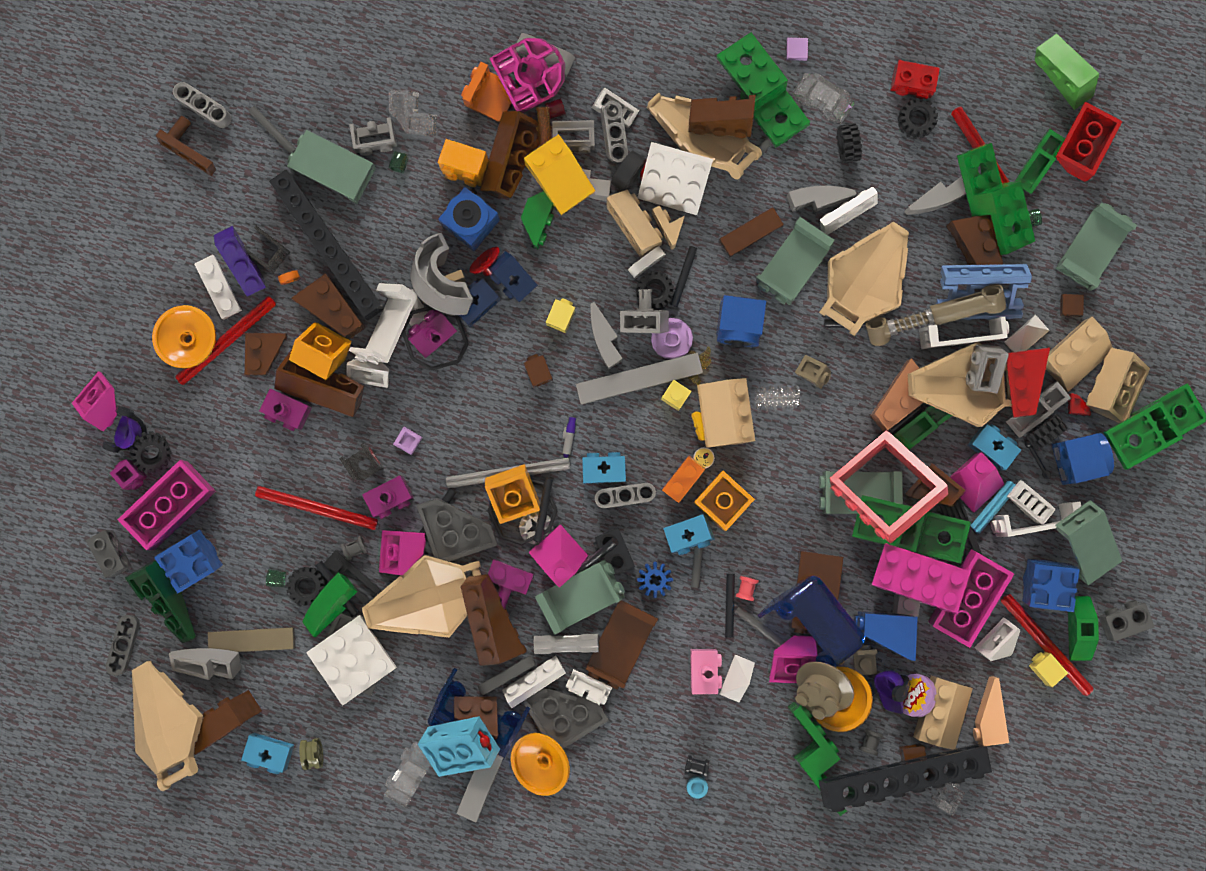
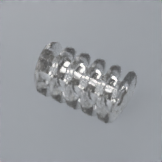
(777, 398)

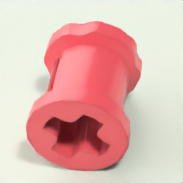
(747, 588)

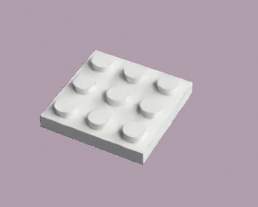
(674, 178)
(351, 660)

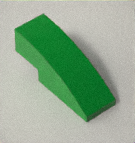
(1040, 160)
(921, 426)
(328, 604)

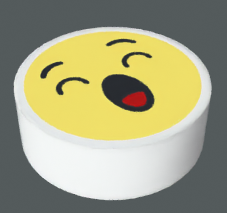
(704, 457)

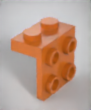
(486, 93)

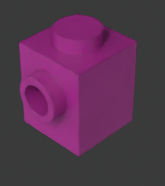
(128, 475)

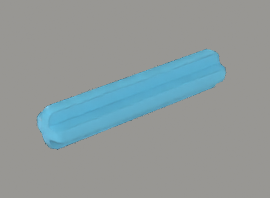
(992, 508)

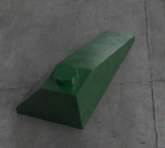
(153, 585)

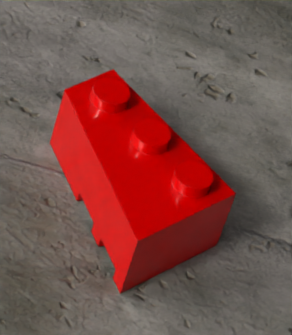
(1025, 380)

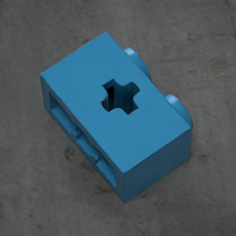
(1001, 457)
(615, 474)
(676, 534)
(278, 750)

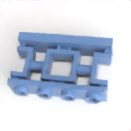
(982, 275)

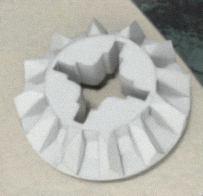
(526, 524)

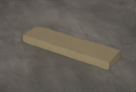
(253, 639)

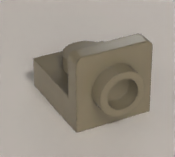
(814, 371)
(865, 660)

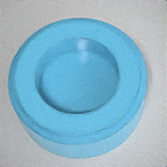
(697, 787)

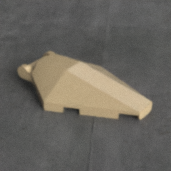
(725, 150)
(867, 278)
(945, 388)
(422, 599)
(163, 725)

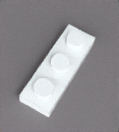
(849, 211)
(218, 287)
(533, 681)

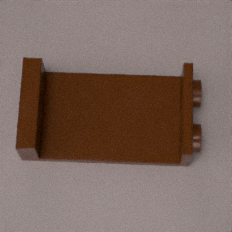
(825, 567)
(621, 644)

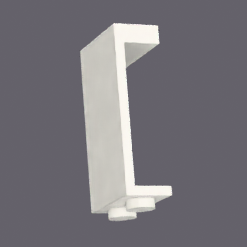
(389, 325)
(929, 335)
(1002, 528)

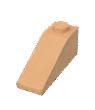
(991, 720)

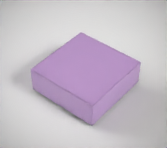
(797, 49)
(407, 440)

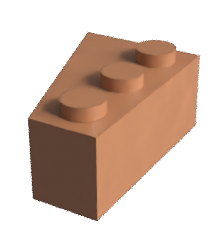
(896, 401)

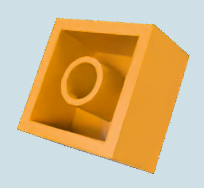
(463, 163)
(320, 350)
(512, 494)
(723, 501)

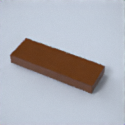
(751, 232)

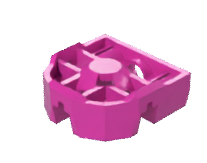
(552, 77)

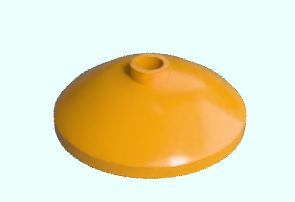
(171, 334)
(858, 711)
(534, 770)

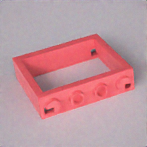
(907, 458)

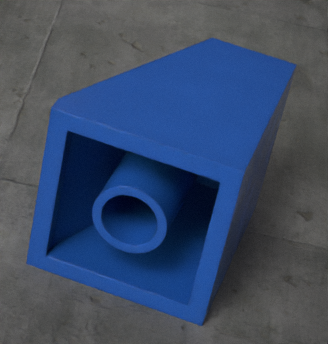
(891, 631)

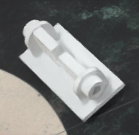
(597, 690)

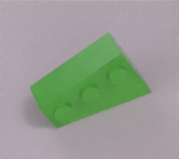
(1067, 70)

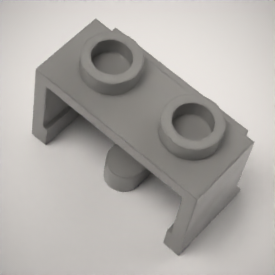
(372, 130)
(581, 146)
(979, 361)

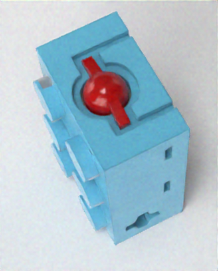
(459, 746)

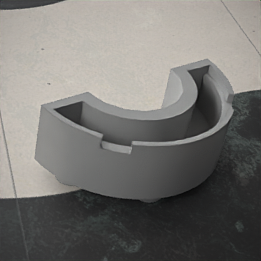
(431, 285)

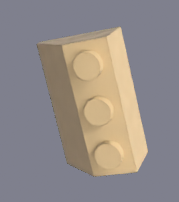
(634, 222)
(1078, 353)
(1118, 385)
(726, 413)
(945, 720)

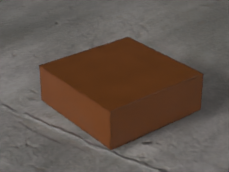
(1071, 305)

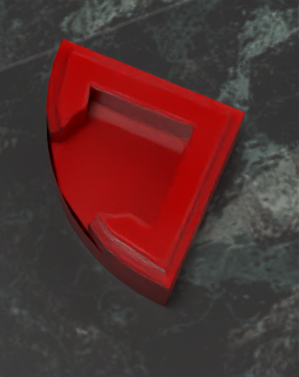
(1077, 406)

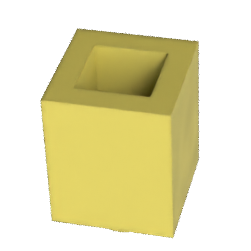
(560, 315)
(676, 395)
(1047, 668)

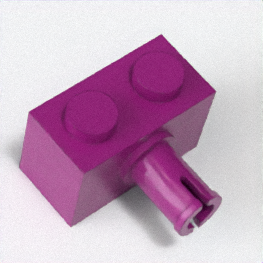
(430, 332)
(285, 409)
(387, 497)
(509, 579)

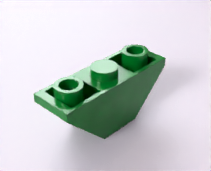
(536, 217)
(1083, 630)

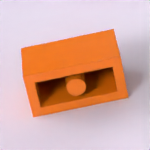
(683, 479)

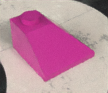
(97, 402)
(979, 480)
(400, 551)
(559, 555)
(790, 657)

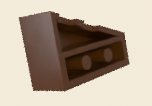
(722, 117)
(976, 240)
(330, 306)
(225, 719)

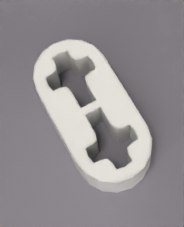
(646, 262)

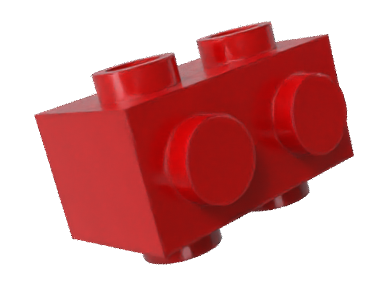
(914, 79)

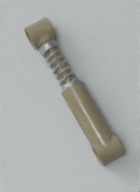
(989, 300)

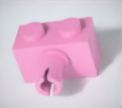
(705, 671)

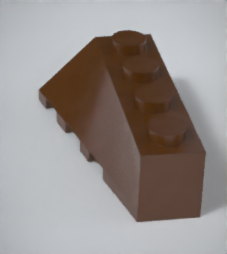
(513, 142)
(335, 392)
(489, 622)

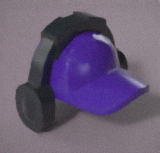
(126, 431)
(891, 689)

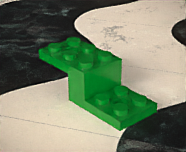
(768, 84)
(990, 196)
(1156, 426)
(922, 535)
(819, 754)

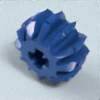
(656, 572)

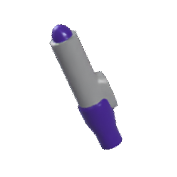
(568, 435)

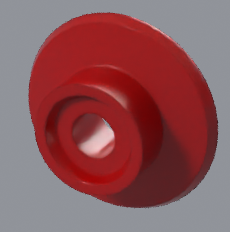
(484, 261)

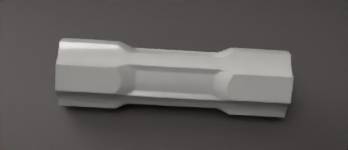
(573, 643)

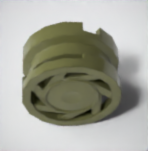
(311, 754)

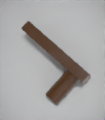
(171, 142)

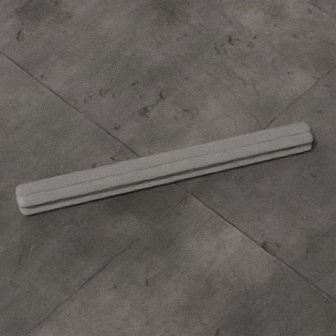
(533, 469)

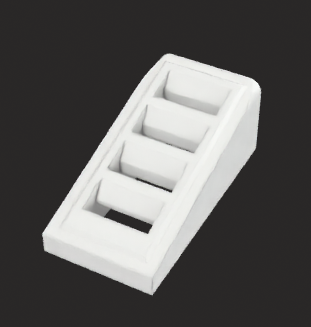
(605, 93)
(1042, 510)

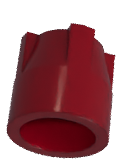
(556, 108)

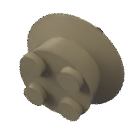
(823, 689)

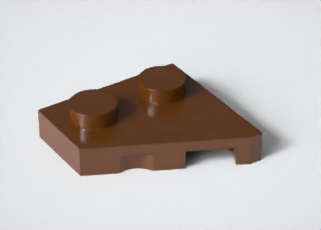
(261, 351)
(920, 490)
(478, 706)

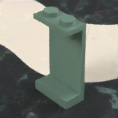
(331, 166)
(1095, 246)
(795, 262)
(872, 484)
(1090, 541)
(580, 596)

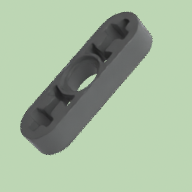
(121, 628)
(506, 675)

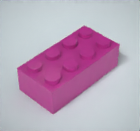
(166, 505)
(921, 578)
(980, 597)

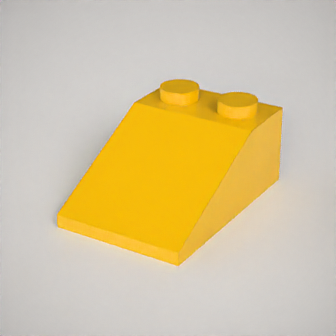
(559, 174)

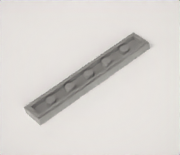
(639, 378)

